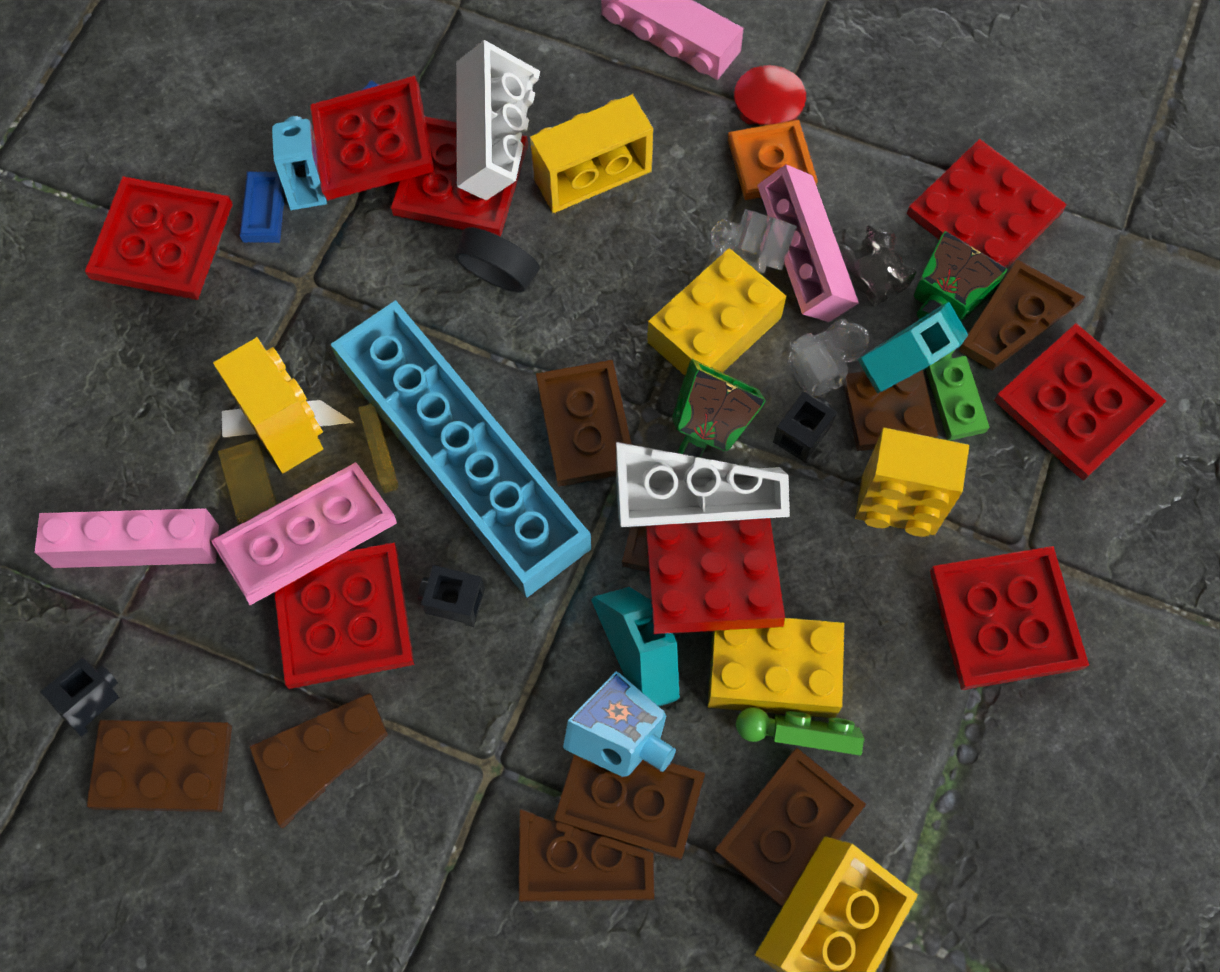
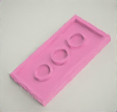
(303, 532)

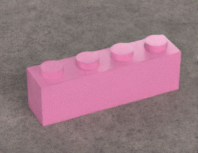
(681, 30)
(813, 255)
(126, 538)

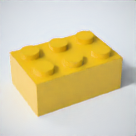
(592, 153)
(716, 315)
(271, 403)
(911, 482)
(779, 668)
(837, 914)

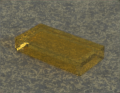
(378, 448)
(247, 480)

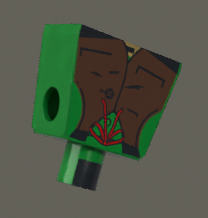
(957, 276)
(713, 409)

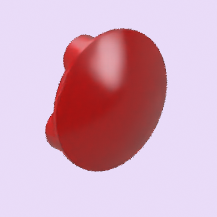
(769, 95)

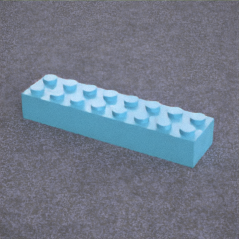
(462, 448)

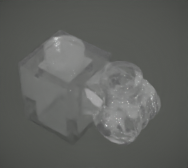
(757, 239)
(820, 358)

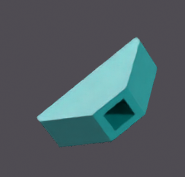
(914, 348)
(644, 657)

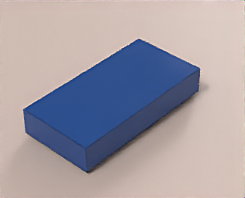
(262, 208)

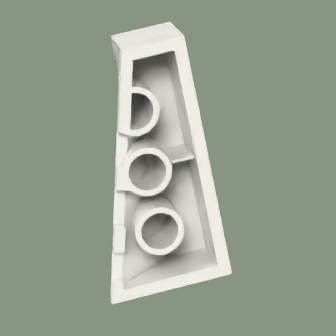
(491, 117)
(681, 488)

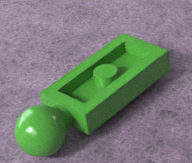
(957, 397)
(800, 730)

